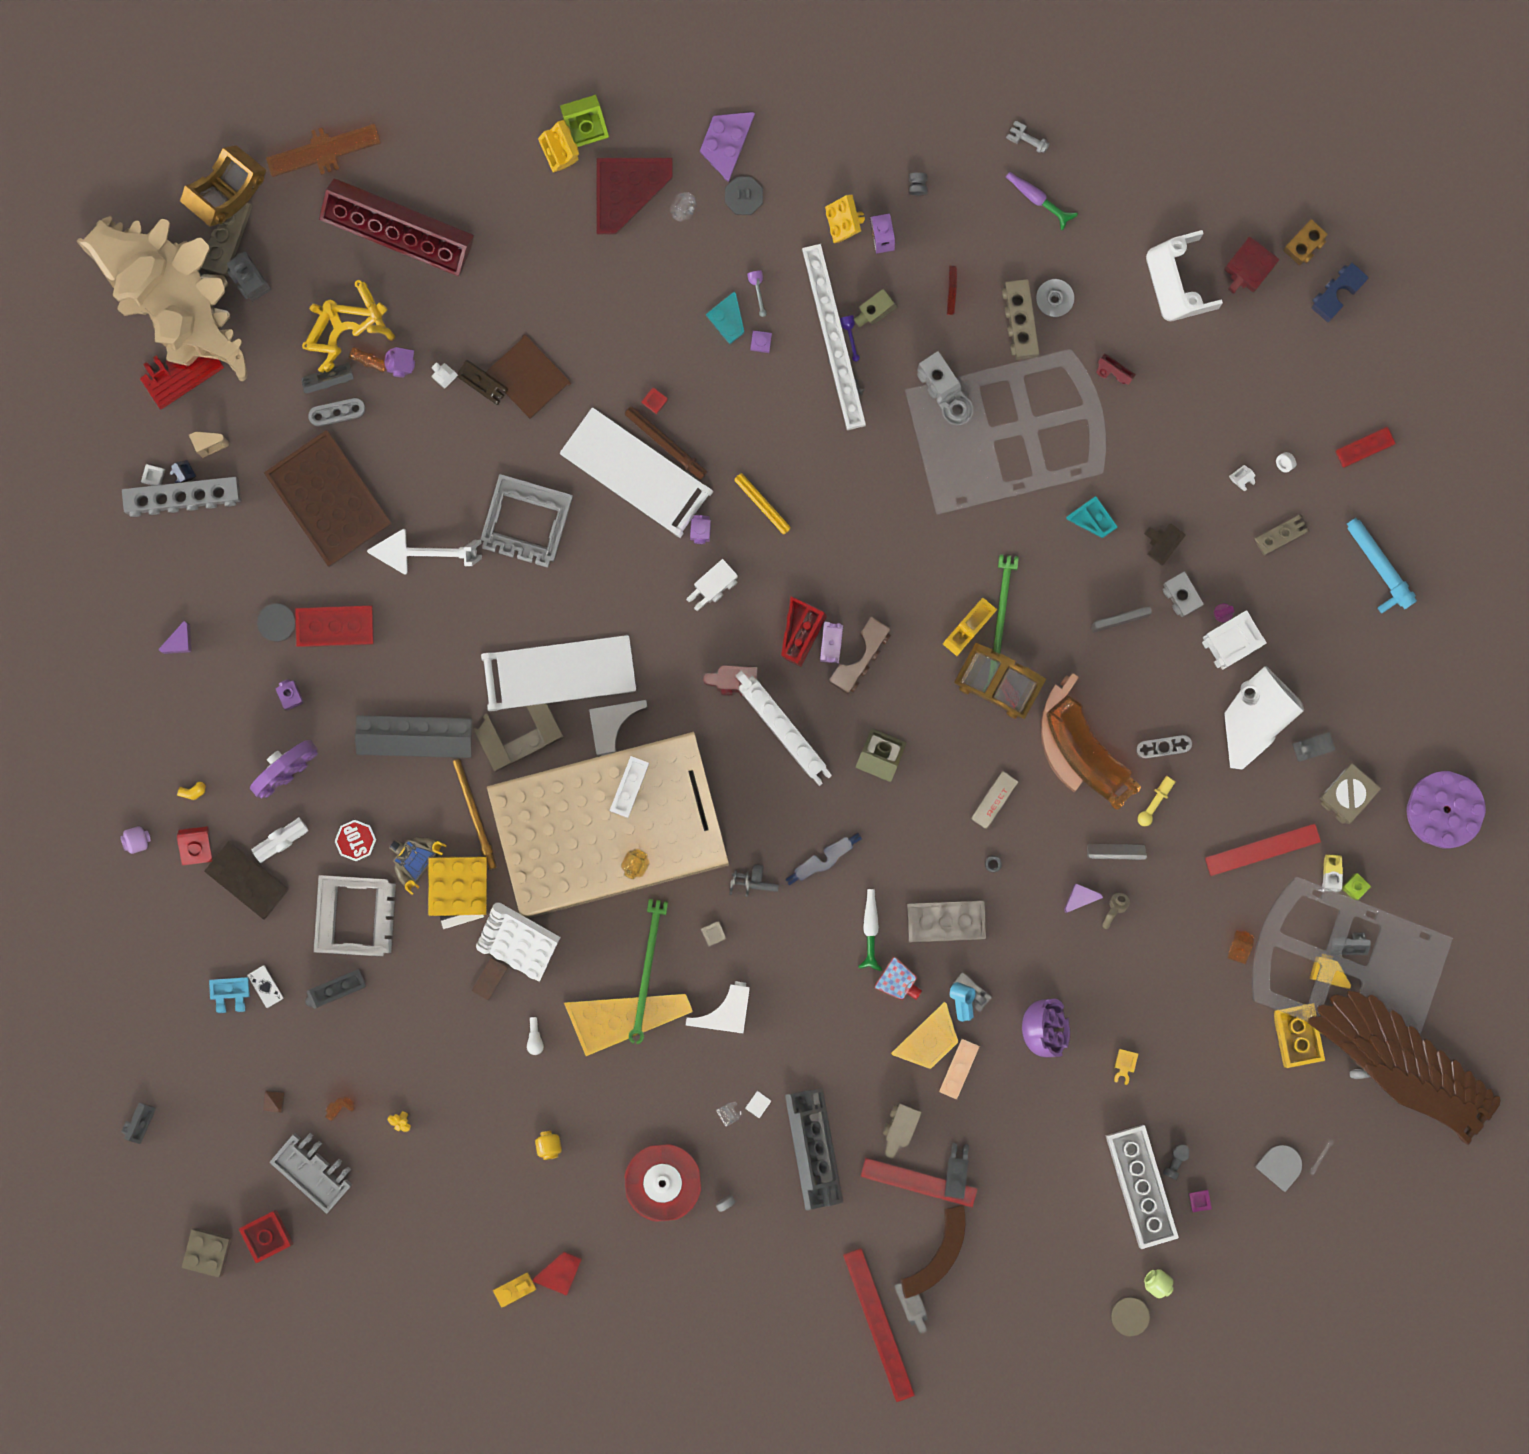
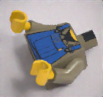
(413, 859)

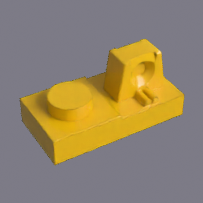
(514, 1289)

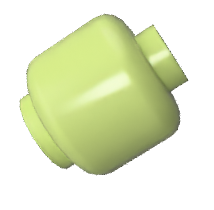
(1158, 1283)

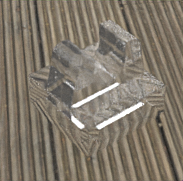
(728, 1113)

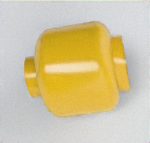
(548, 1145)

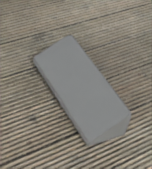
(1116, 851)

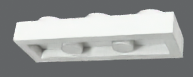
(629, 787)

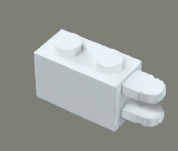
(713, 584)

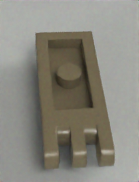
(1280, 535)

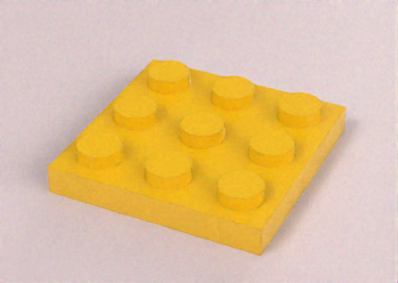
(457, 886)

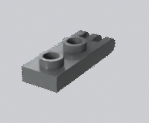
(324, 380)

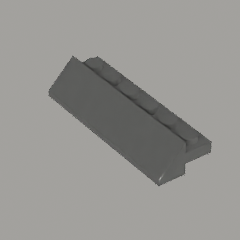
(413, 736)
(814, 1149)

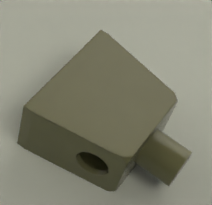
(883, 305)

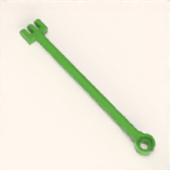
(1003, 598)
(647, 967)

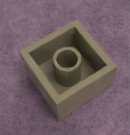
(206, 1252)

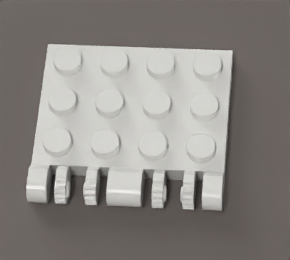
(517, 941)

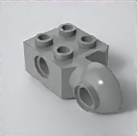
(945, 390)

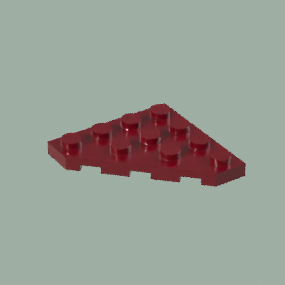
(626, 187)

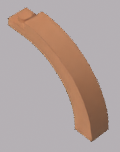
(1051, 750)

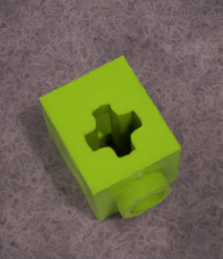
(1355, 886)

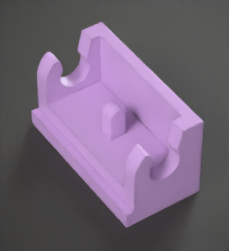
(831, 642)

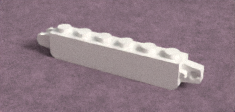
(782, 727)

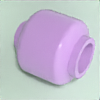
(135, 839)

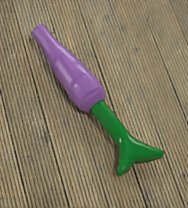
(1039, 198)

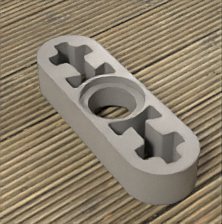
(1177, 739)

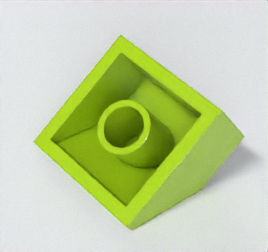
(585, 120)

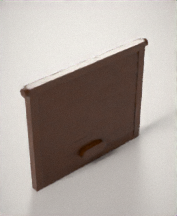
(528, 376)

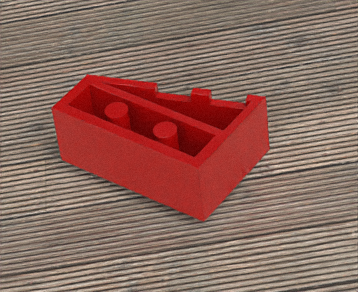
(801, 631)

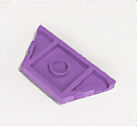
(725, 141)

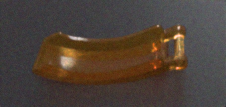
(1087, 755)

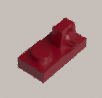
(1109, 365)

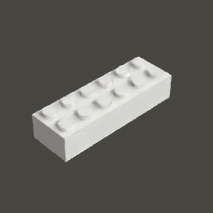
(1142, 1186)

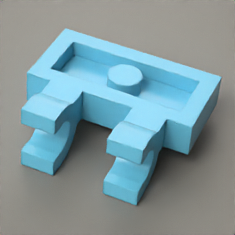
(229, 988)

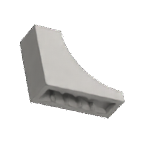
(608, 721)

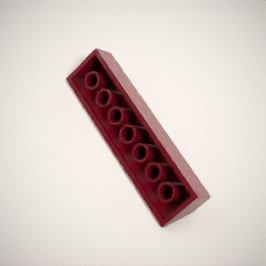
(396, 227)

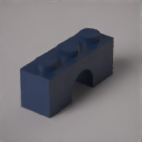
(1327, 304)

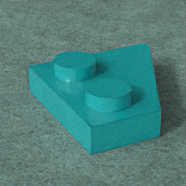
(727, 318)
(1093, 518)

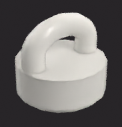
(1286, 462)

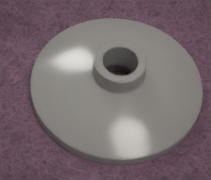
(1055, 288)

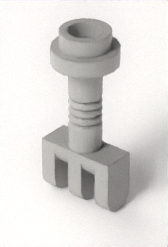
(1042, 145)

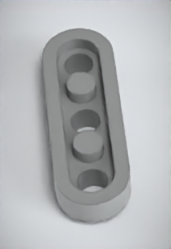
(327, 412)

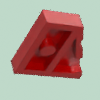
(559, 1273)

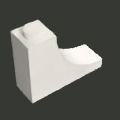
(729, 1015)

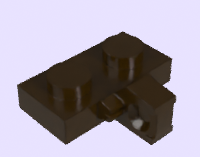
(1164, 542)

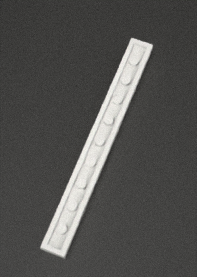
(833, 337)

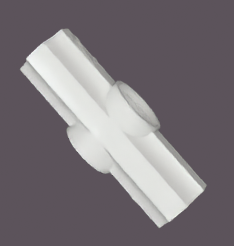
(280, 840)

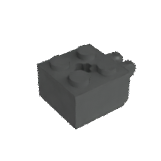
(250, 280)

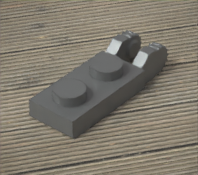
(956, 1173)

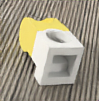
(1333, 873)

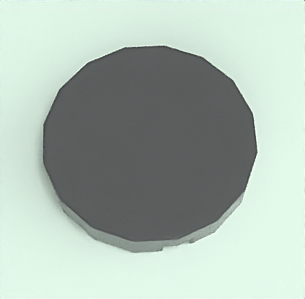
(276, 622)

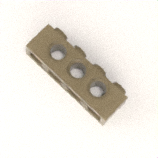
(1021, 290)

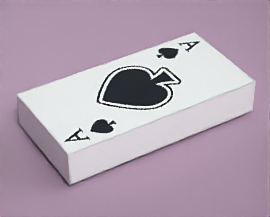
(265, 986)

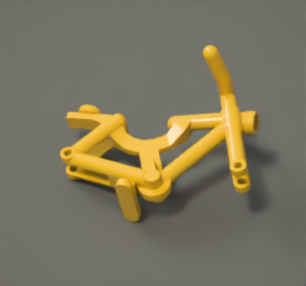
(330, 311)

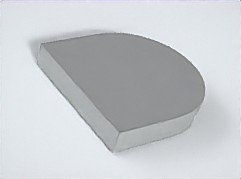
(1281, 1166)

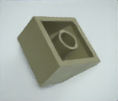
(881, 755)

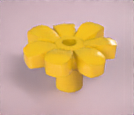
(400, 1122)

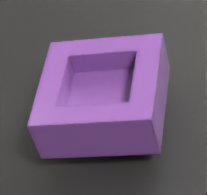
(761, 341)

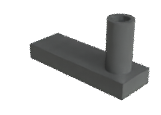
(335, 989)

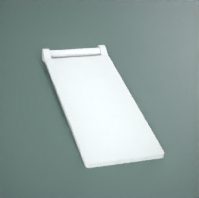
(634, 471)
(561, 672)

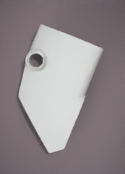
(1258, 717)

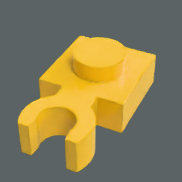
(1125, 1062)

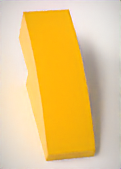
(969, 626)

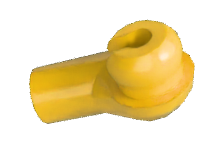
(193, 793)

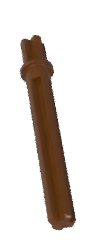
(666, 443)

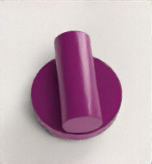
(1223, 612)

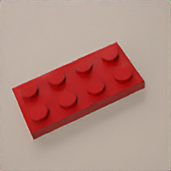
(334, 626)

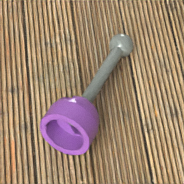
(756, 278)

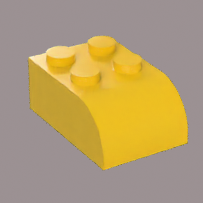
(1297, 1041)

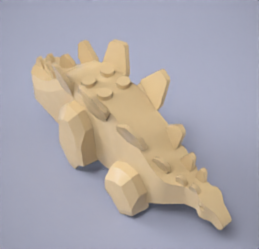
(166, 283)

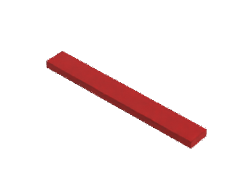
(878, 1325)

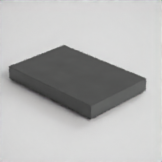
(1121, 619)

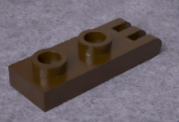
(481, 382)

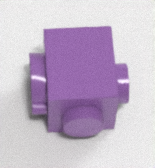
(399, 361)
(700, 529)
(289, 694)

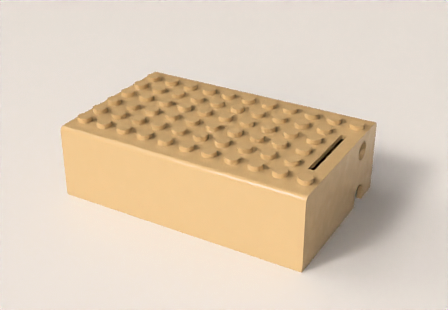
(569, 845)

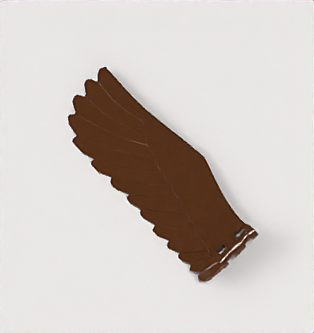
(1406, 1065)

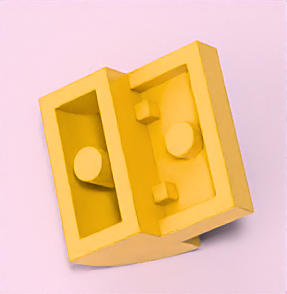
(559, 146)

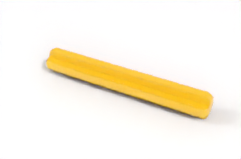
(762, 503)

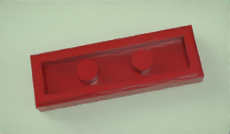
(1365, 447)

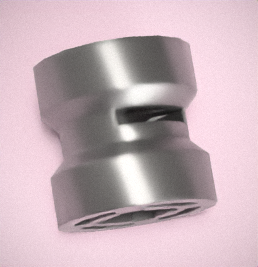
(918, 184)

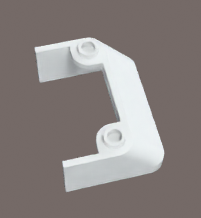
(1167, 282)

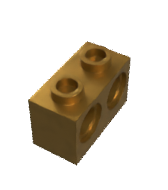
(1302, 240)

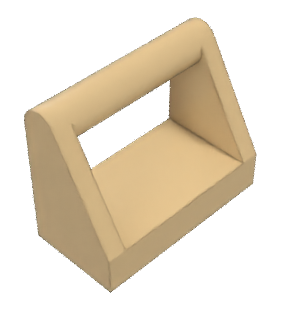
(208, 442)

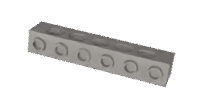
(132, 496)

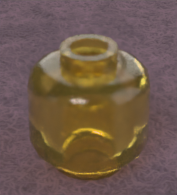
(635, 864)

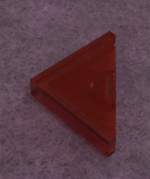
(952, 287)

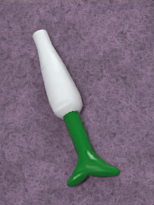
(870, 929)

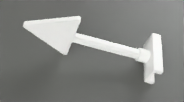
(395, 552)

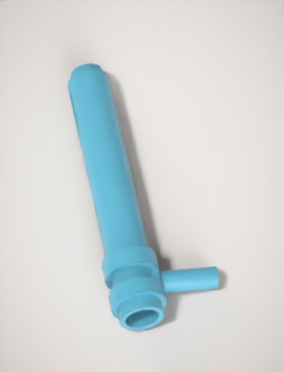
(1399, 588)

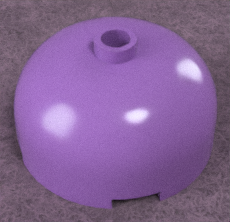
(1038, 1028)

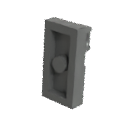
(1313, 747)
(1357, 945)
(981, 997)
(135, 1130)

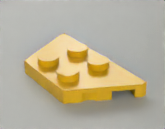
(929, 1040)

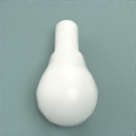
(535, 1043)

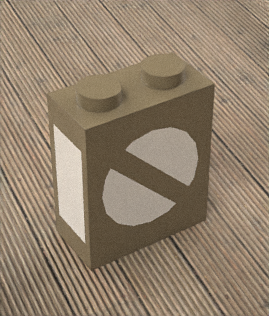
(1349, 794)

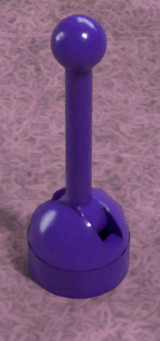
(848, 323)

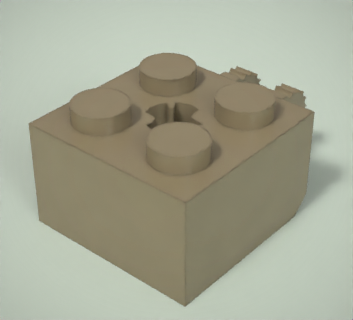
(901, 1128)

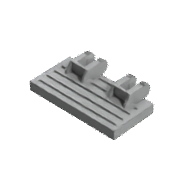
(309, 1173)

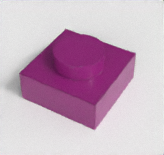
(1199, 1200)

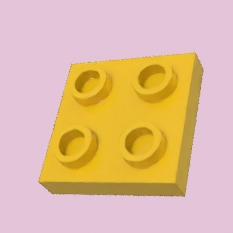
(843, 218)

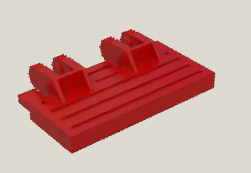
(178, 379)

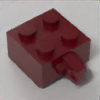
(1250, 266)

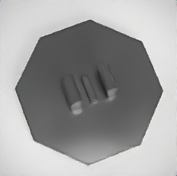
(743, 195)

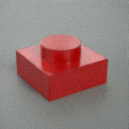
(654, 401)

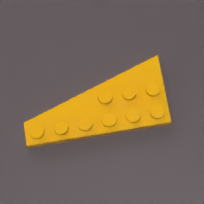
(611, 1020)

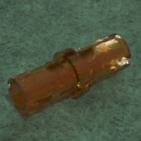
(368, 360)

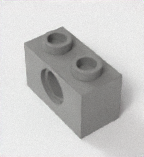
(1182, 583)

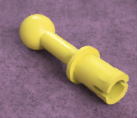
(1145, 818)

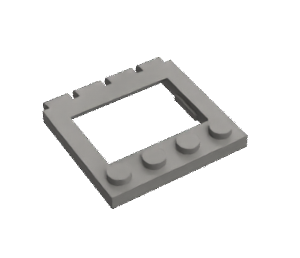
(535, 495)
(327, 915)

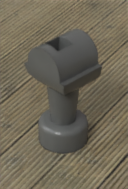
(1179, 1154)

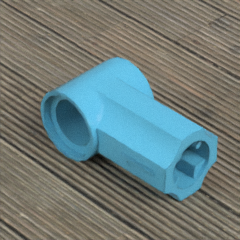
(963, 998)

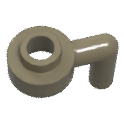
(1116, 907)

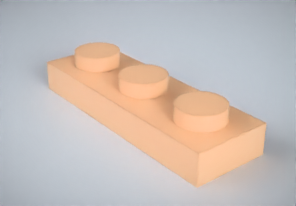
(959, 1069)

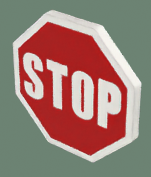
(355, 840)

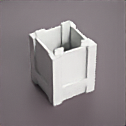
(1234, 640)

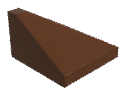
(273, 1101)

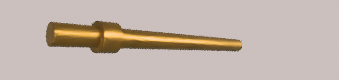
(486, 849)

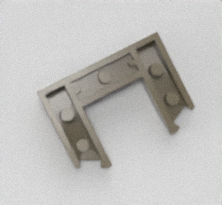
(504, 755)

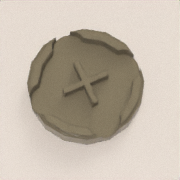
(1130, 1316)

